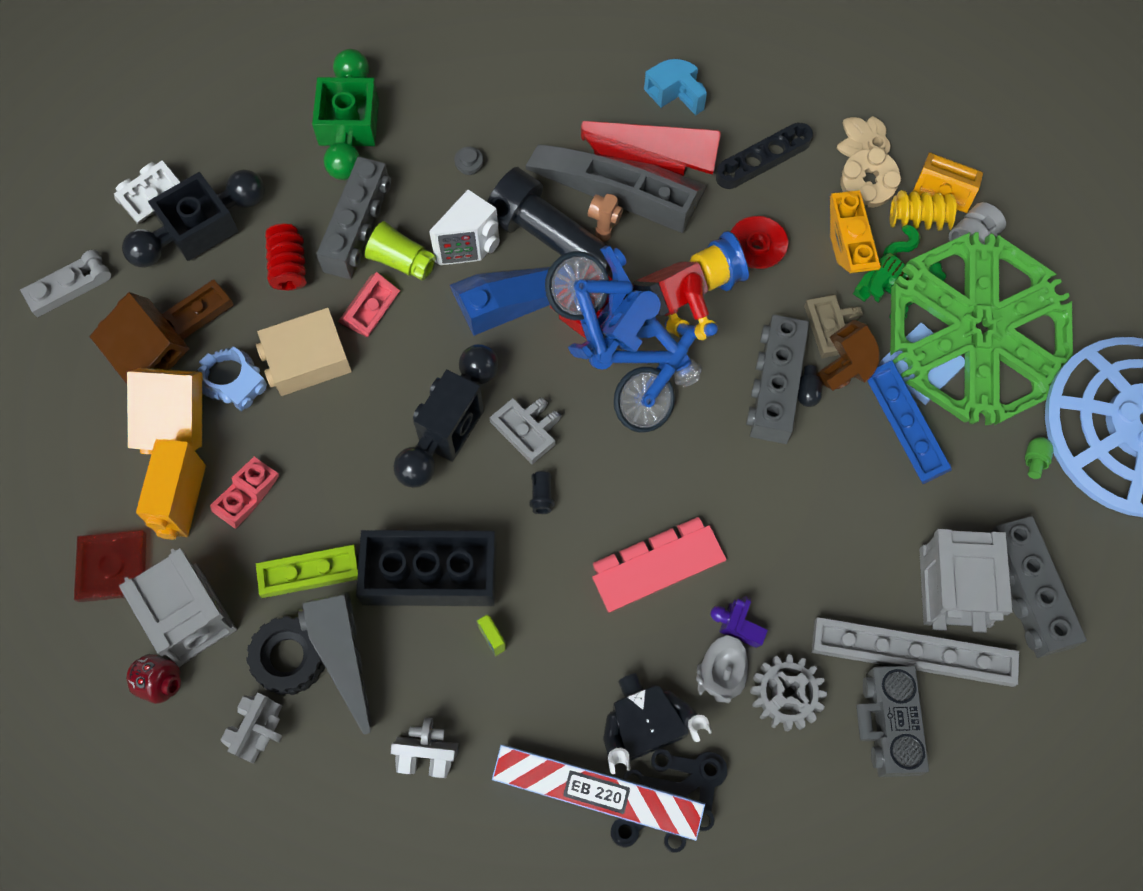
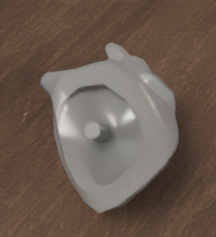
(723, 669)

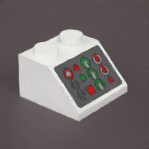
(465, 231)

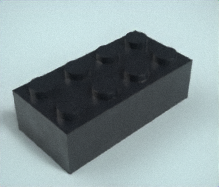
(427, 568)

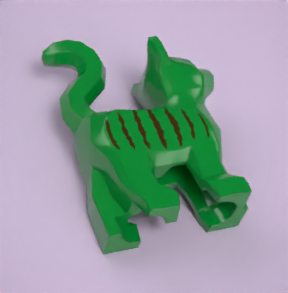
(891, 269)

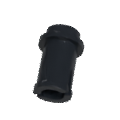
(541, 493)

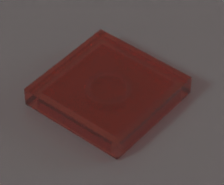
(105, 562)

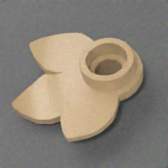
(863, 136)

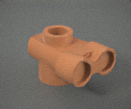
(607, 213)

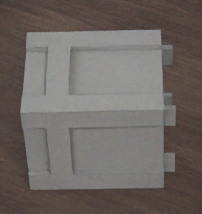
(965, 579)
(177, 608)

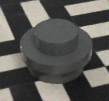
(468, 160)

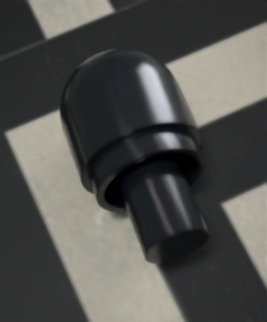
(810, 387)

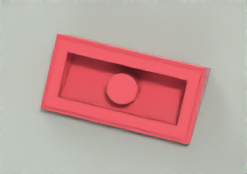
(369, 305)

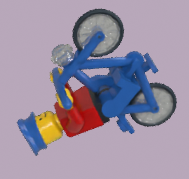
(579, 288)

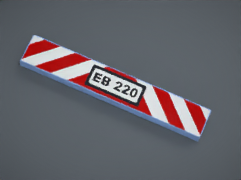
(599, 792)

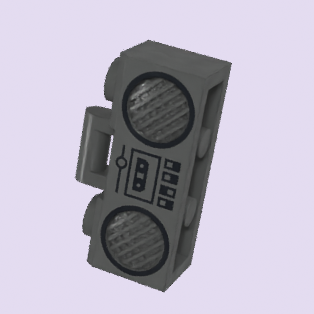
(899, 723)

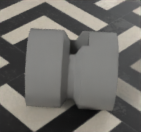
(982, 219)

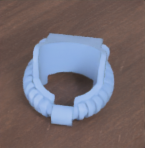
(240, 391)

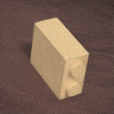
(302, 352)

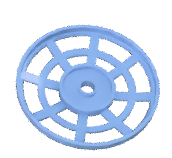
(1121, 421)

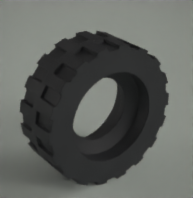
(260, 663)

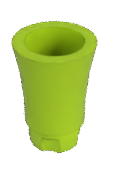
(399, 252)

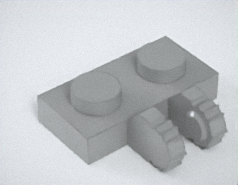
(523, 431)

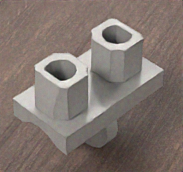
(255, 728)
(439, 752)

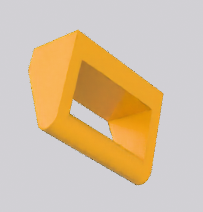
(949, 177)

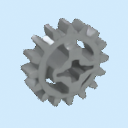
(797, 702)

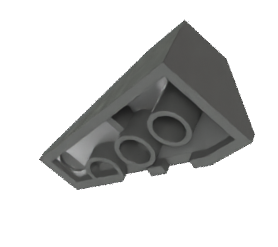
(333, 634)

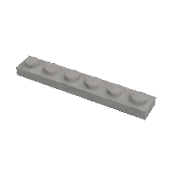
(910, 649)

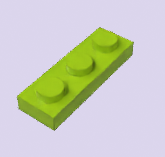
(307, 571)

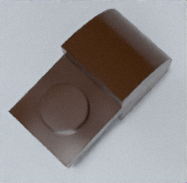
(858, 356)

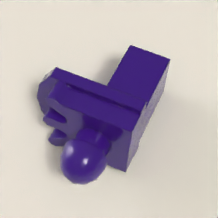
(736, 626)

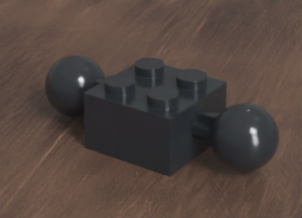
(193, 217)
(447, 416)

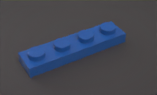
(908, 423)

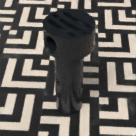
(520, 205)

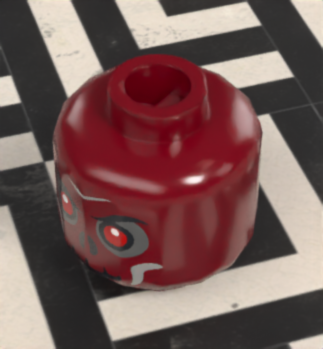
(153, 678)

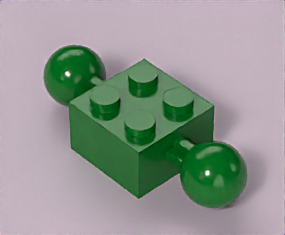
(345, 112)

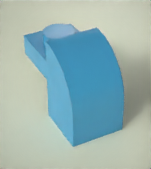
(673, 80)

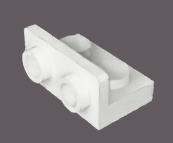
(136, 193)

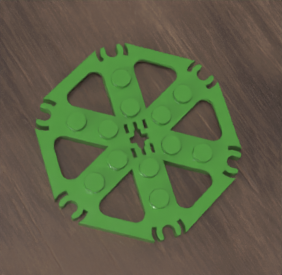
(962, 336)

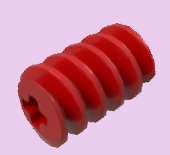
(285, 257)

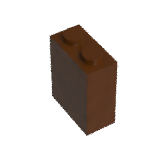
(138, 337)

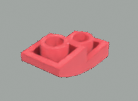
(245, 493)

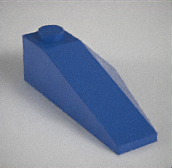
(500, 297)

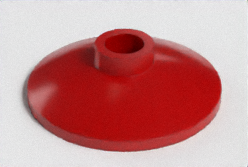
(765, 234)

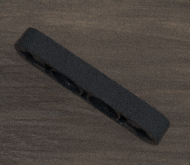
(764, 155)

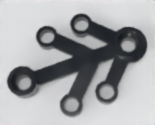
(697, 779)

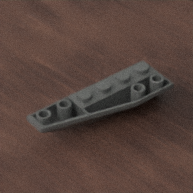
(637, 185)

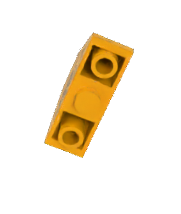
(852, 233)

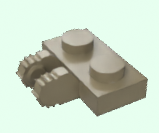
(827, 319)

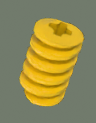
(924, 209)

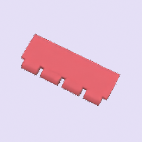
(651, 571)

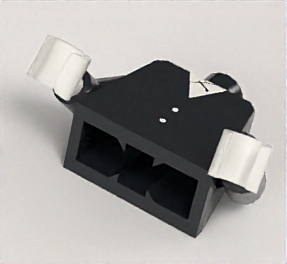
(647, 722)

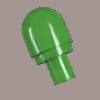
(1038, 456)

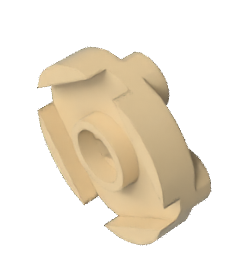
(876, 163)

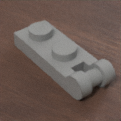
(66, 283)

